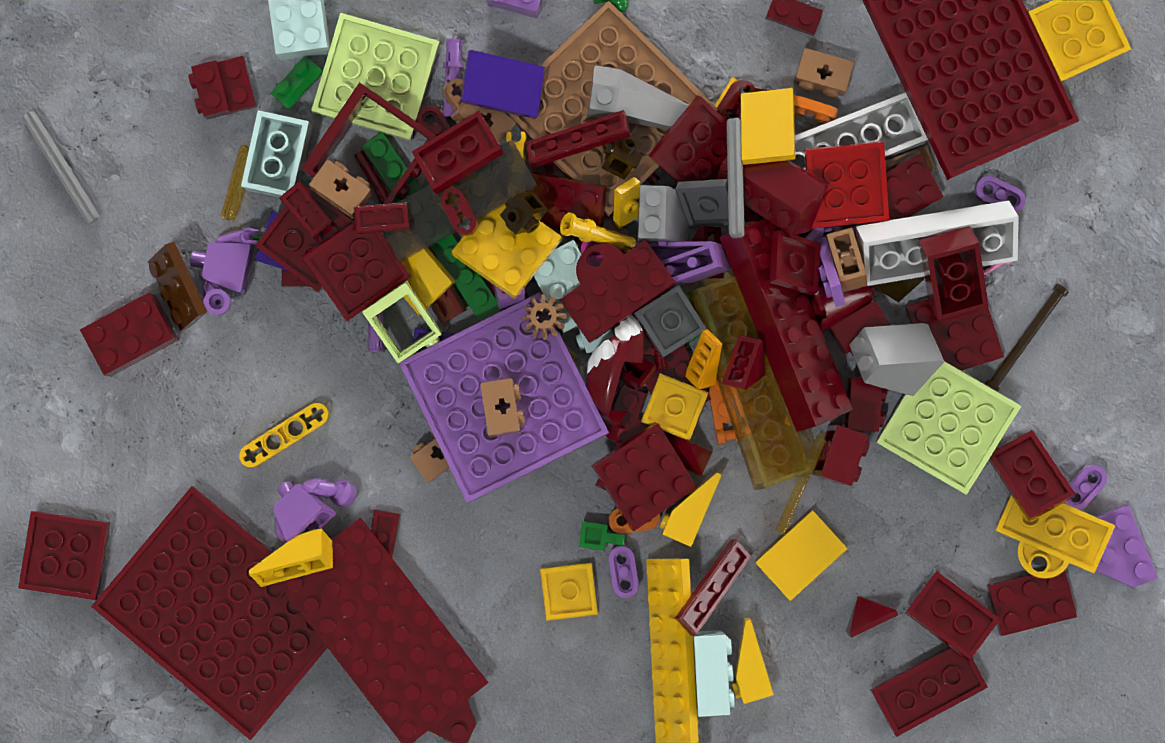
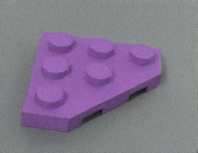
(1125, 553)

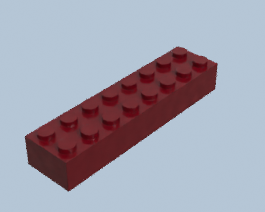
(788, 331)

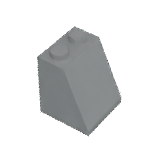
(661, 215)
(897, 356)

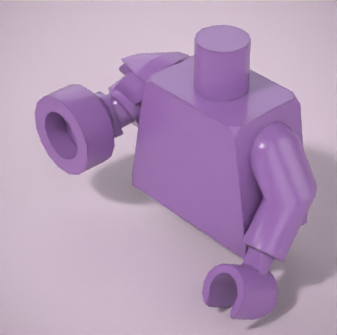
(226, 266)
(304, 509)

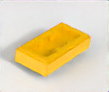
(626, 203)

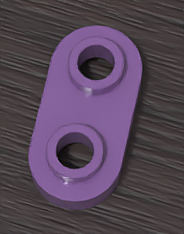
(999, 192)
(1085, 490)
(623, 571)

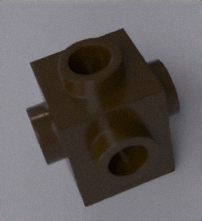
(622, 156)
(523, 213)

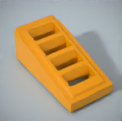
(704, 362)

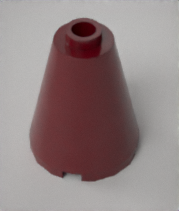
(825, 309)

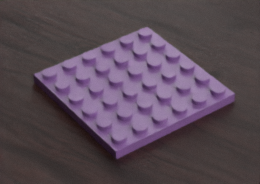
(553, 400)

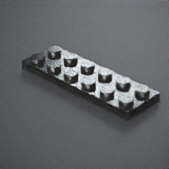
(484, 189)

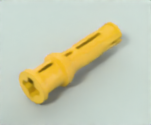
(589, 231)

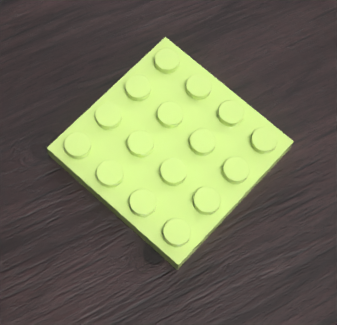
(385, 61)
(949, 426)

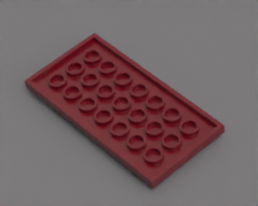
(385, 635)

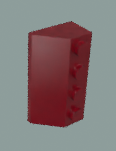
(781, 193)

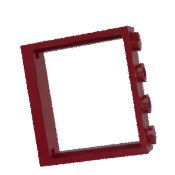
(342, 122)

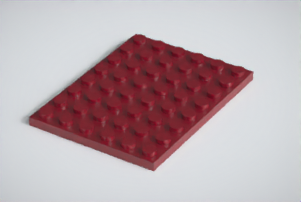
(972, 76)
(207, 619)

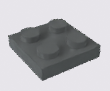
(704, 202)
(670, 321)

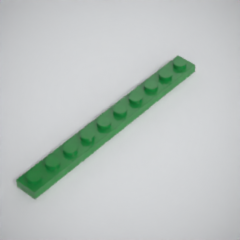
(467, 280)

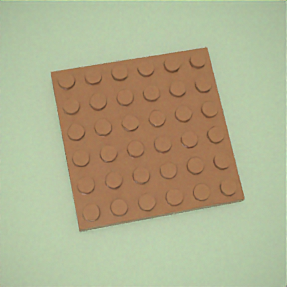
(611, 42)

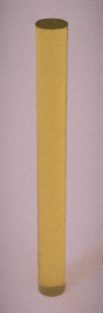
(800, 487)

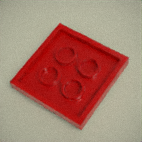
(854, 183)

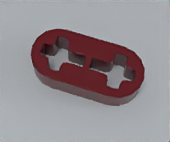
(732, 99)
(453, 215)

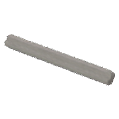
(61, 167)
(735, 178)

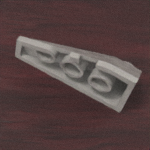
(643, 103)

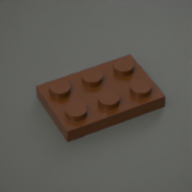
(177, 286)

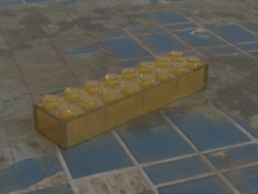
(759, 413)

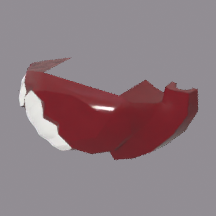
(605, 369)

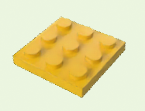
(1079, 34)
(502, 256)

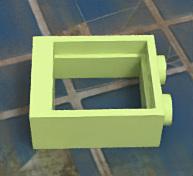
(427, 340)

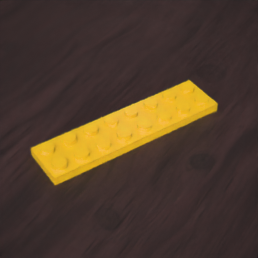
(671, 652)

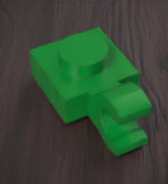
(596, 536)

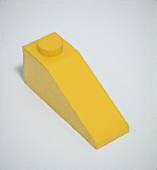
(687, 516)
(298, 557)
(750, 671)

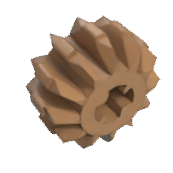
(542, 308)

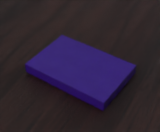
(502, 84)

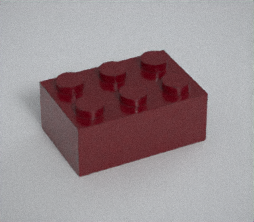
(953, 273)
(129, 334)
(841, 455)

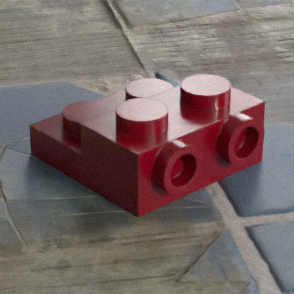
(222, 87)

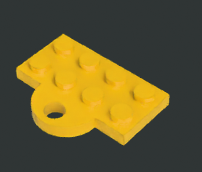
(1058, 536)

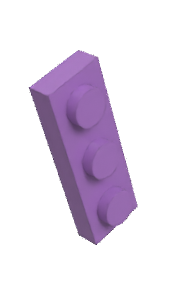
(828, 273)

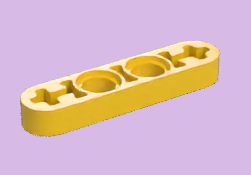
(285, 436)

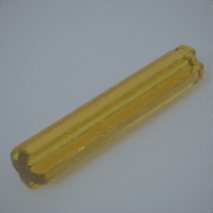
(235, 190)

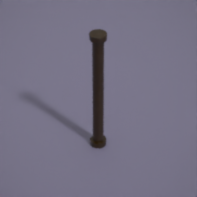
(1010, 360)

